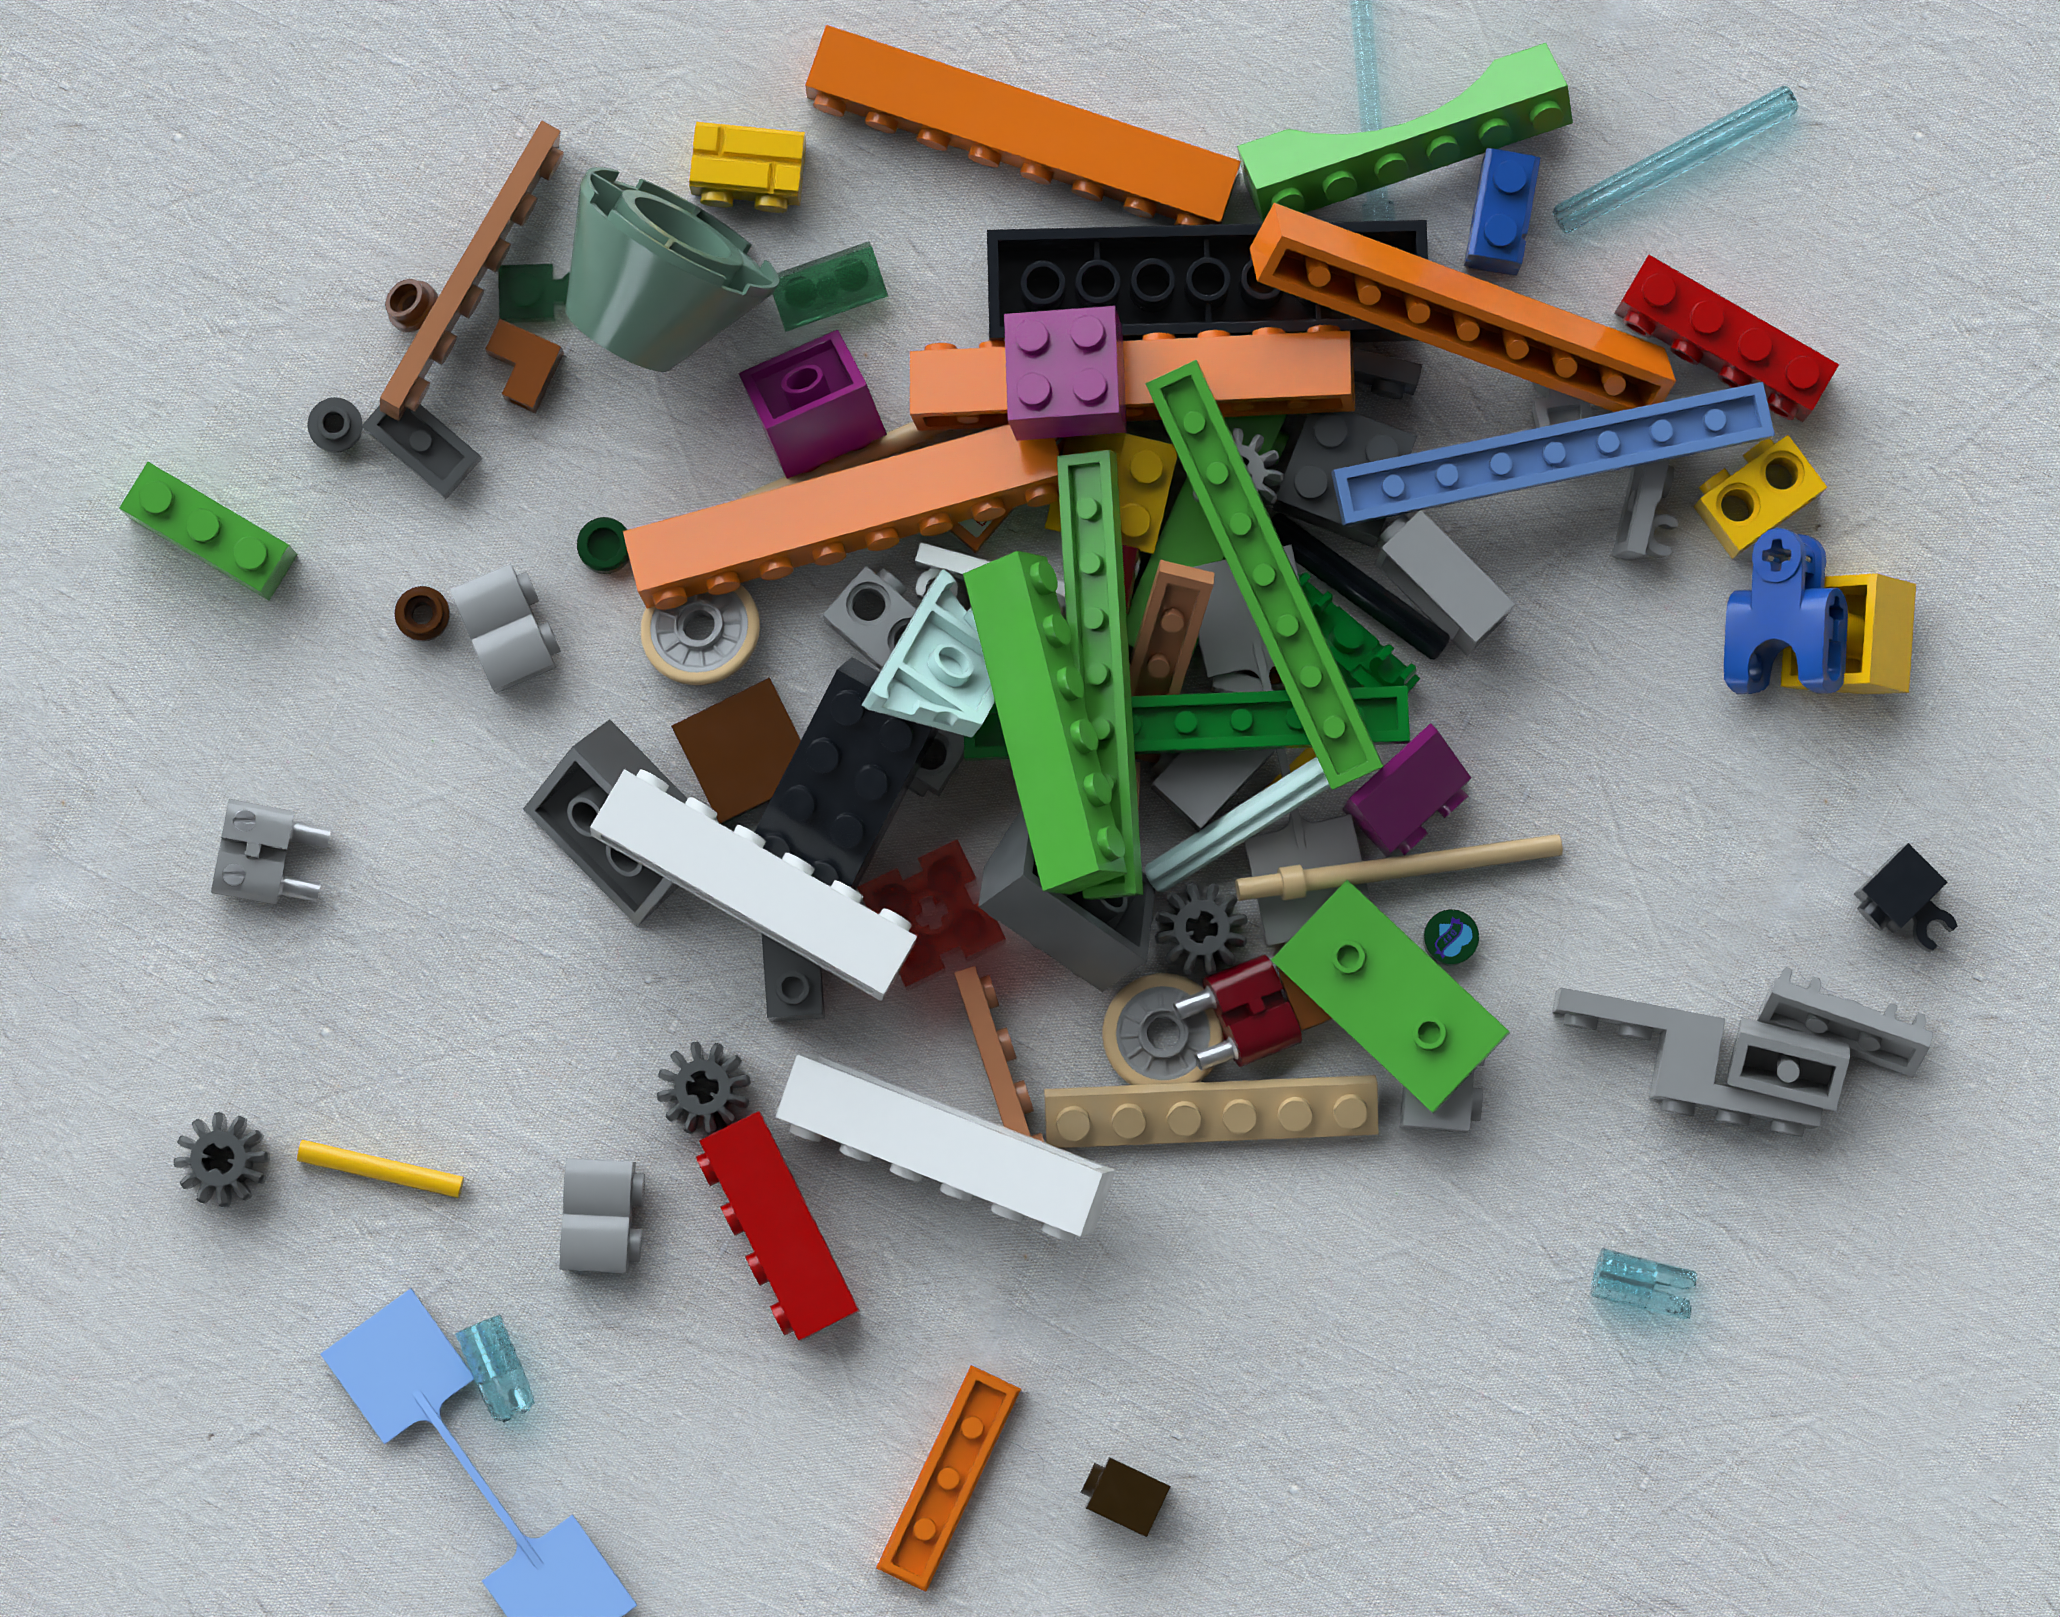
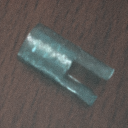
(1632, 1280)
(496, 1368)

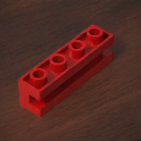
(778, 1226)

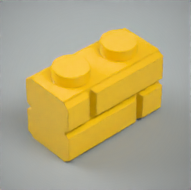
(747, 166)

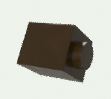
(1124, 1495)

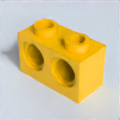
(1765, 504)

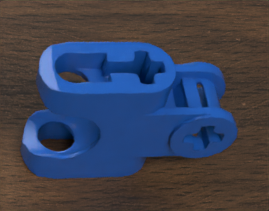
(1786, 610)

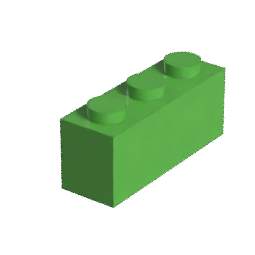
(208, 531)

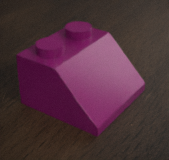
(813, 404)
(1408, 792)

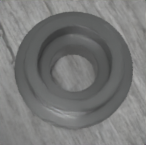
(337, 441)

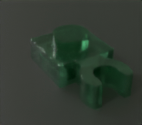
(530, 292)

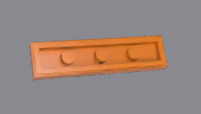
(948, 1478)

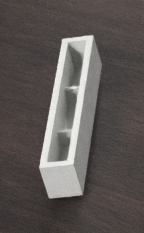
(754, 884)
(945, 1145)

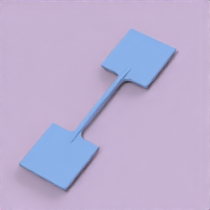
(402, 1373)

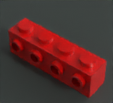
(1725, 339)

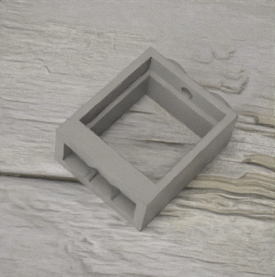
(1442, 580)

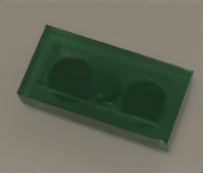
(828, 286)

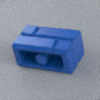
(1502, 211)

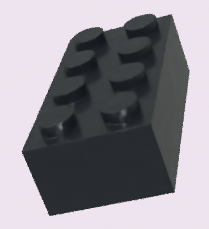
(844, 781)

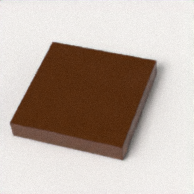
(739, 749)

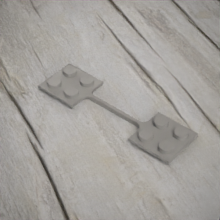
(1231, 644)

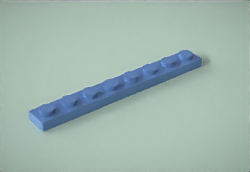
(1552, 454)

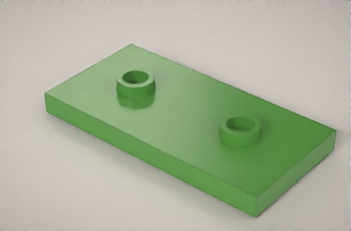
(1390, 996)

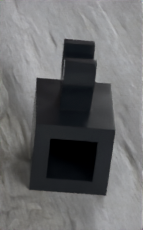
(1902, 892)

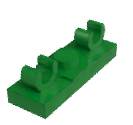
(1355, 649)

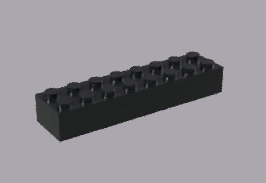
(1167, 278)

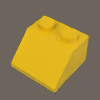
(1143, 483)
(1877, 635)

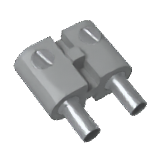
(255, 853)

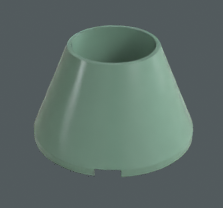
(656, 272)

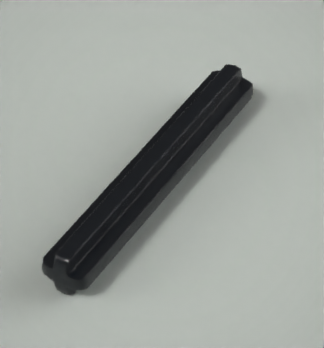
(1361, 589)

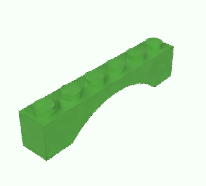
(1507, 104)

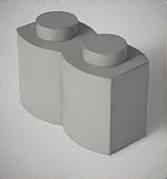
(504, 627)
(599, 1215)

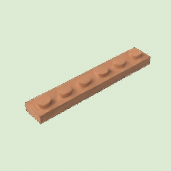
(461, 291)

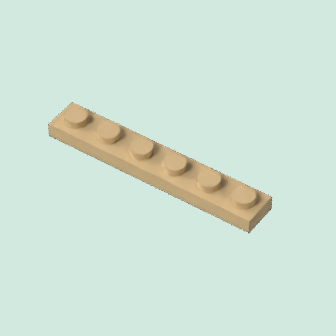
(1211, 1111)

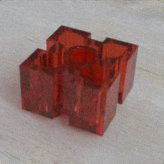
(945, 882)

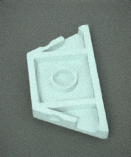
(936, 667)

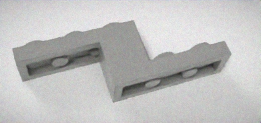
(1685, 1061)

